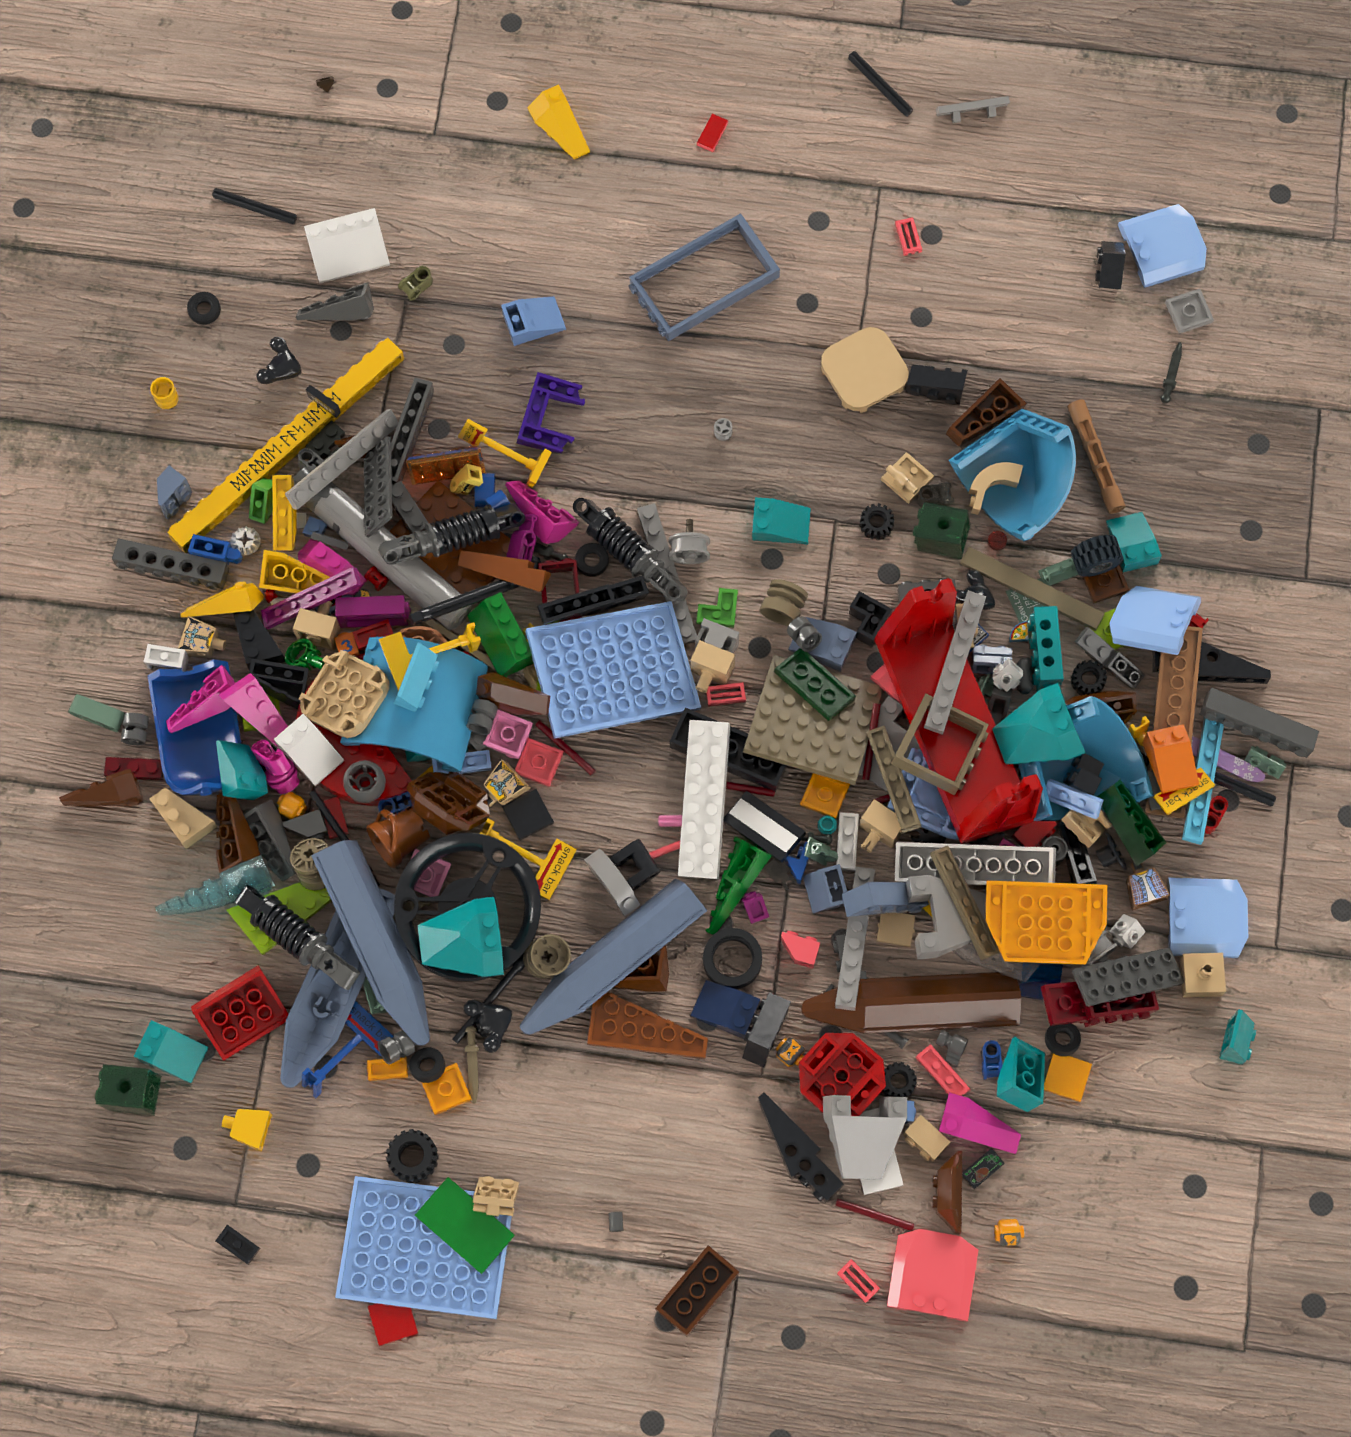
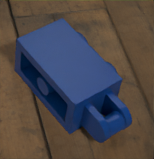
(214, 549)

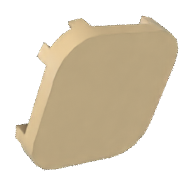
(864, 369)
(345, 694)

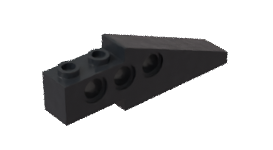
(593, 601)
(1224, 669)
(1077, 858)
(787, 1135)

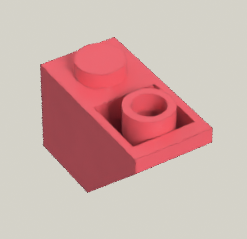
(801, 950)

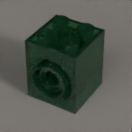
(942, 530)
(128, 1089)

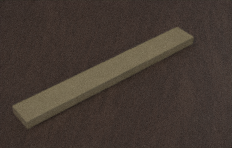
(1032, 588)

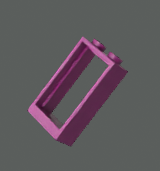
(366, 611)

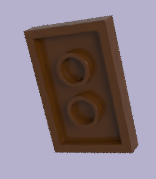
(1106, 585)

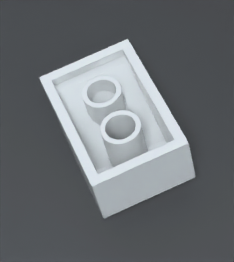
(308, 749)

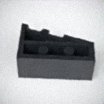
(936, 384)
(255, 639)
(280, 680)

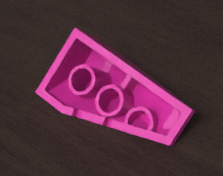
(551, 523)
(204, 702)
(972, 1122)

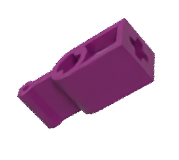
(523, 540)

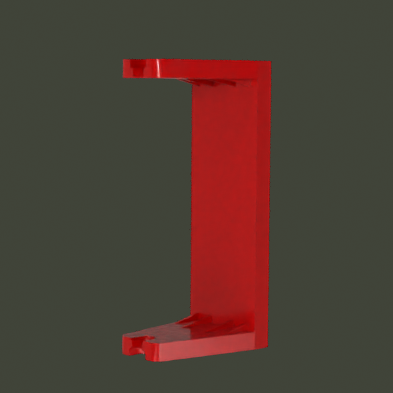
(914, 653)

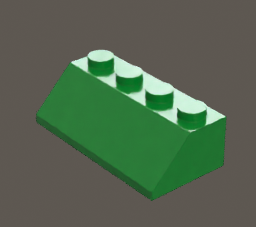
(501, 635)

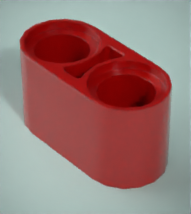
(1216, 815)

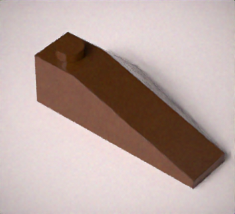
(649, 976)

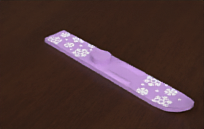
(1233, 764)

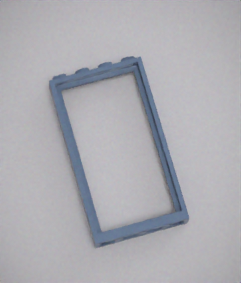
(752, 240)

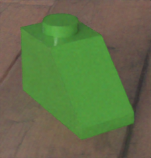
(261, 500)

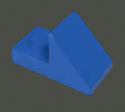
(798, 865)

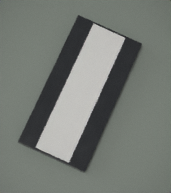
(764, 826)

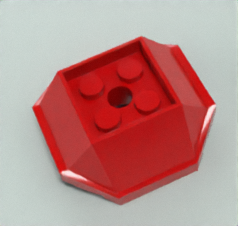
(847, 1055)

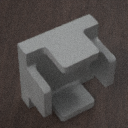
(718, 636)

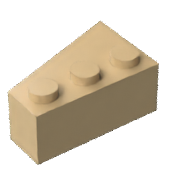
(182, 818)

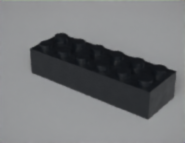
(747, 766)

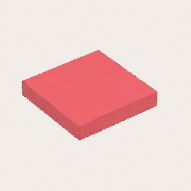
(539, 762)

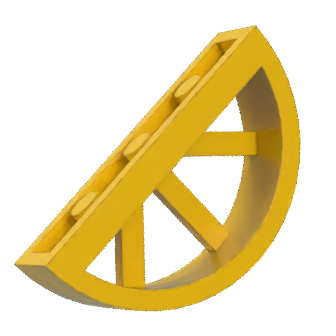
(283, 514)

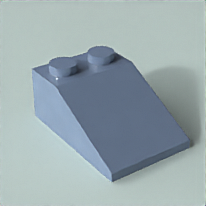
(834, 646)

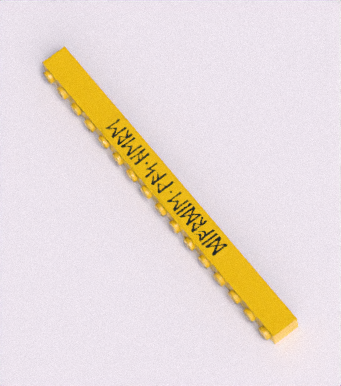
(285, 445)

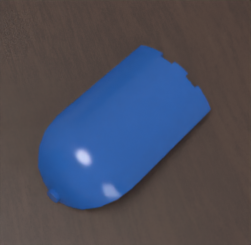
(190, 753)

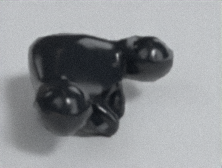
(282, 366)
(978, 586)
(491, 1023)

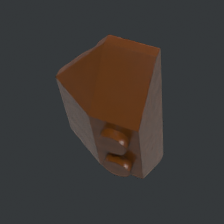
(1121, 702)
(949, 1193)

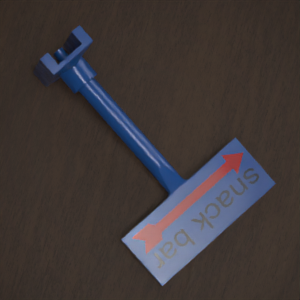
(366, 1030)

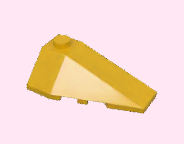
(556, 118)
(287, 574)
(237, 598)

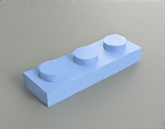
(473, 762)
(1074, 799)

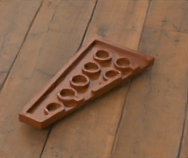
(631, 1027)

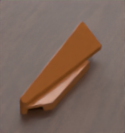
(506, 568)

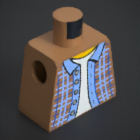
(1145, 887)

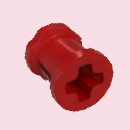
(373, 572)

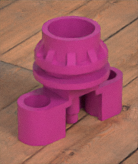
(280, 771)

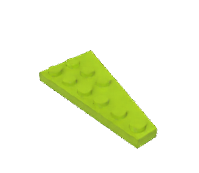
(296, 897)

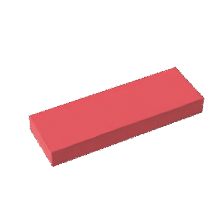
(942, 1071)

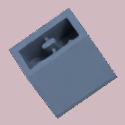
(172, 491)
(825, 888)

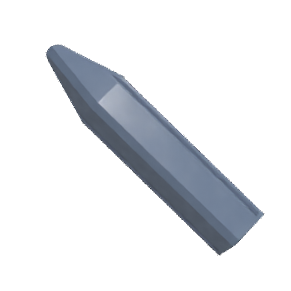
(374, 936)
(615, 956)
(321, 1007)

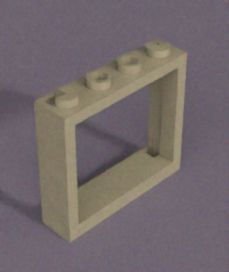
(957, 717)

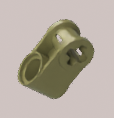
(413, 285)

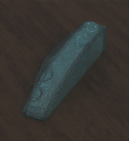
(222, 890)

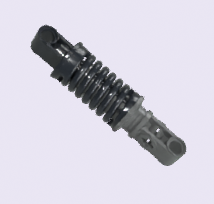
(453, 533)
(628, 548)
(295, 935)

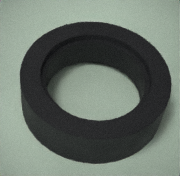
(749, 941)

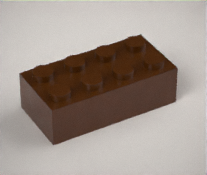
(697, 1291)

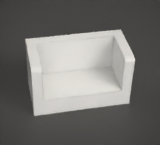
(165, 657)

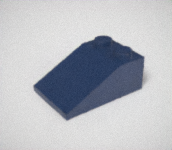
(725, 1008)

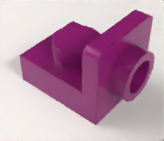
(755, 906)

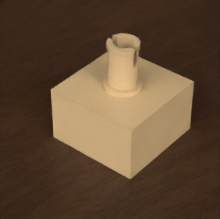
(317, 626)
(711, 664)
(881, 825)
(1203, 974)

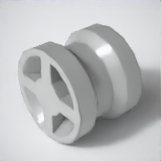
(721, 425)

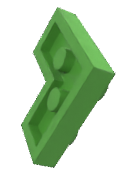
(725, 610)

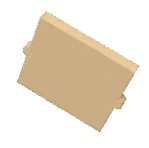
(896, 929)

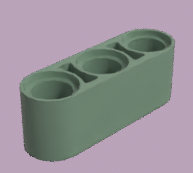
(96, 713)

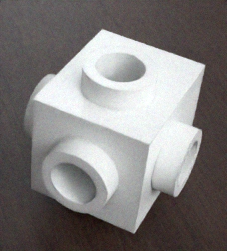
(1007, 675)
(1127, 931)

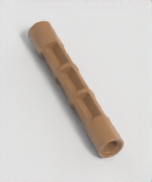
(1100, 467)

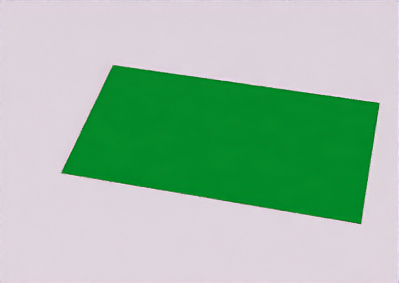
(468, 1232)

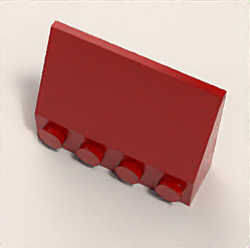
(240, 1012)

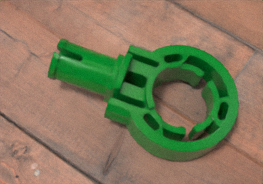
(310, 657)

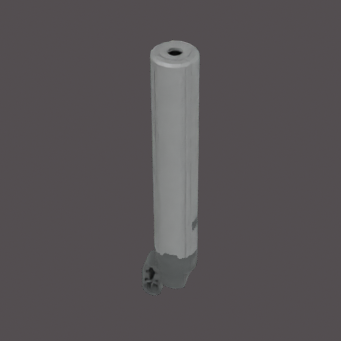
(348, 520)

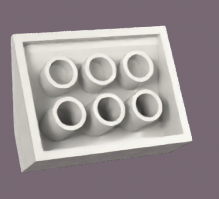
(347, 245)

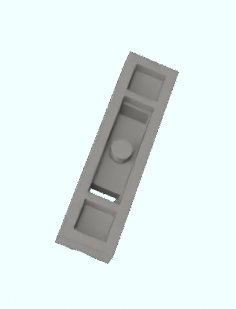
(988, 104)

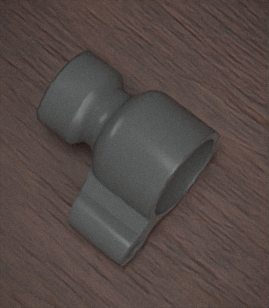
(956, 1045)

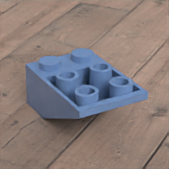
(532, 318)

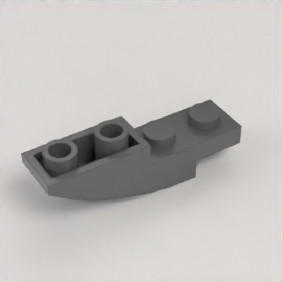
(1111, 659)

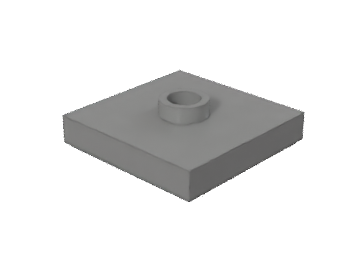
(1189, 311)

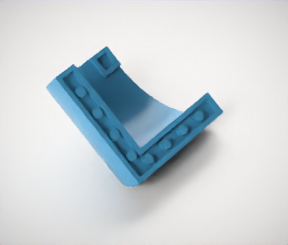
(1046, 477)
(1104, 739)

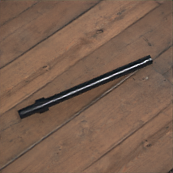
(331, 820)
(517, 967)

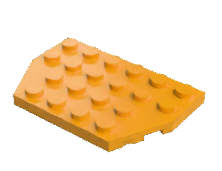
(1045, 920)

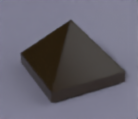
(325, 83)

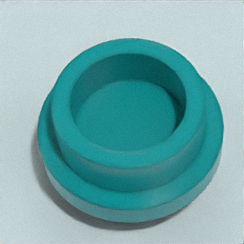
(827, 825)

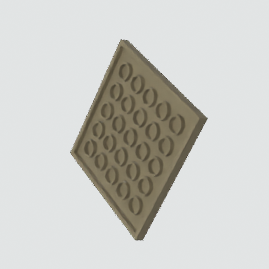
(798, 736)

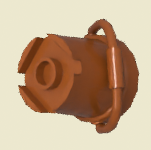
(397, 835)

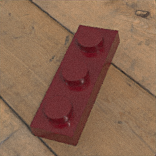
(141, 768)

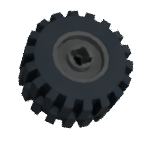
(1096, 555)

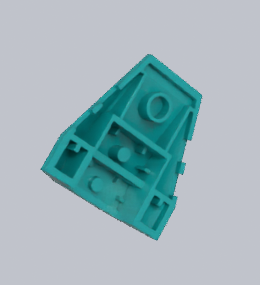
(1039, 730)
(464, 939)

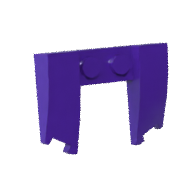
(547, 388)

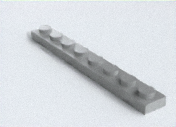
(341, 459)
(656, 538)
(955, 662)
(853, 950)

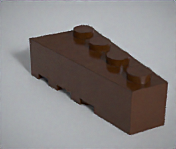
(988, 411)

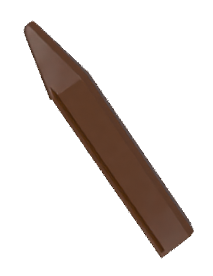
(923, 1003)

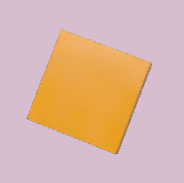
(824, 795)
(1067, 1077)
(447, 1090)

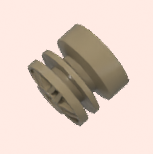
(783, 602)
(304, 864)
(557, 952)

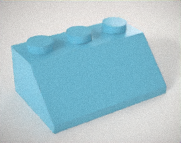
(417, 678)

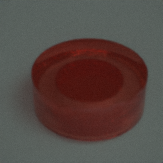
(997, 540)

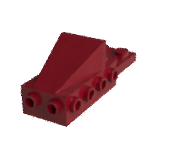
(1066, 1005)

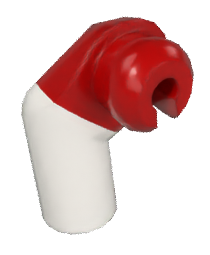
(271, 597)

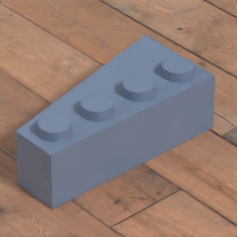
(879, 899)

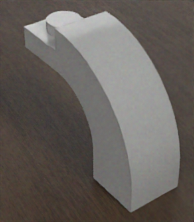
(613, 881)

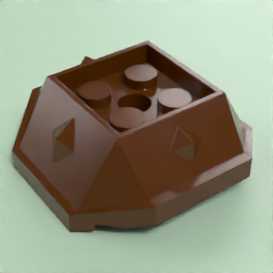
(449, 801)

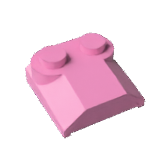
(508, 734)
(433, 877)

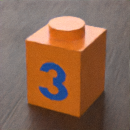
(346, 642)

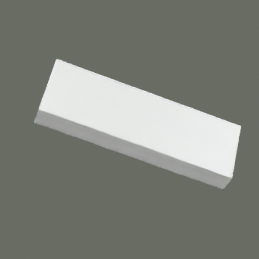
(847, 841)

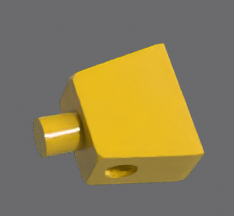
(249, 1127)

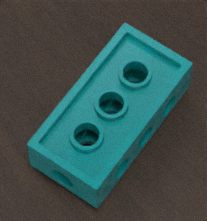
(1046, 647)

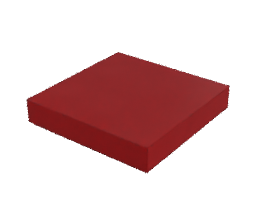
(392, 1323)

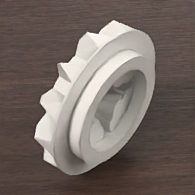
(250, 546)

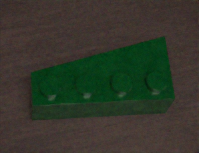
(1131, 823)

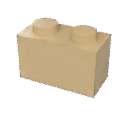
(926, 1139)

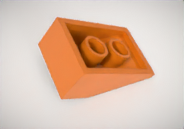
(1171, 758)

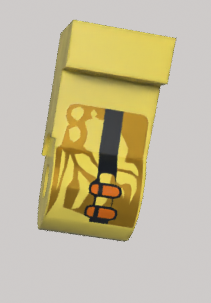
(465, 481)

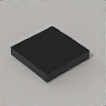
(528, 814)

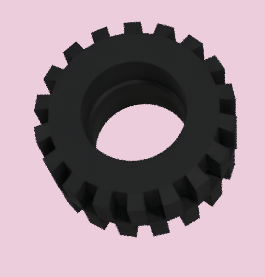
(407, 1139)

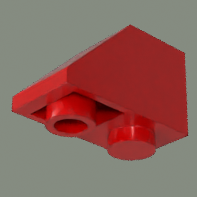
(1032, 833)

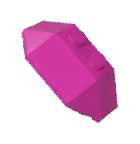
(326, 561)

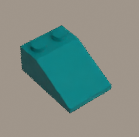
(780, 521)
(1135, 541)
(240, 771)
(1237, 1038)
(170, 1051)
(1022, 1076)

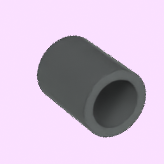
(616, 1222)

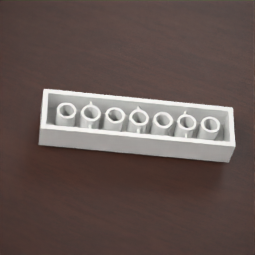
(704, 799)
(979, 862)

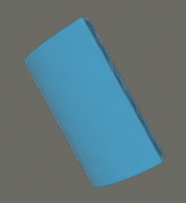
(440, 725)

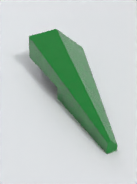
(744, 867)

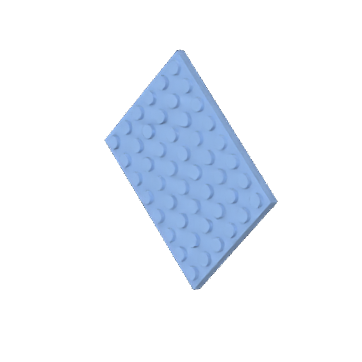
(613, 669)
(403, 1263)

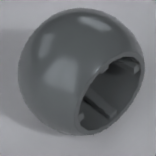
(369, 793)

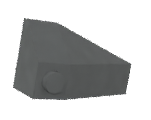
(351, 306)
(271, 838)

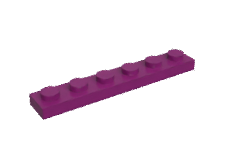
(311, 597)

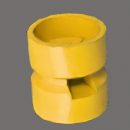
(164, 393)

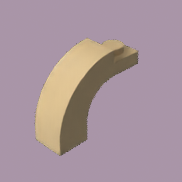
(999, 473)

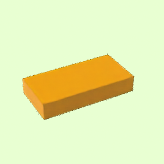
(380, 1070)

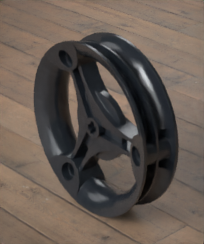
(465, 890)

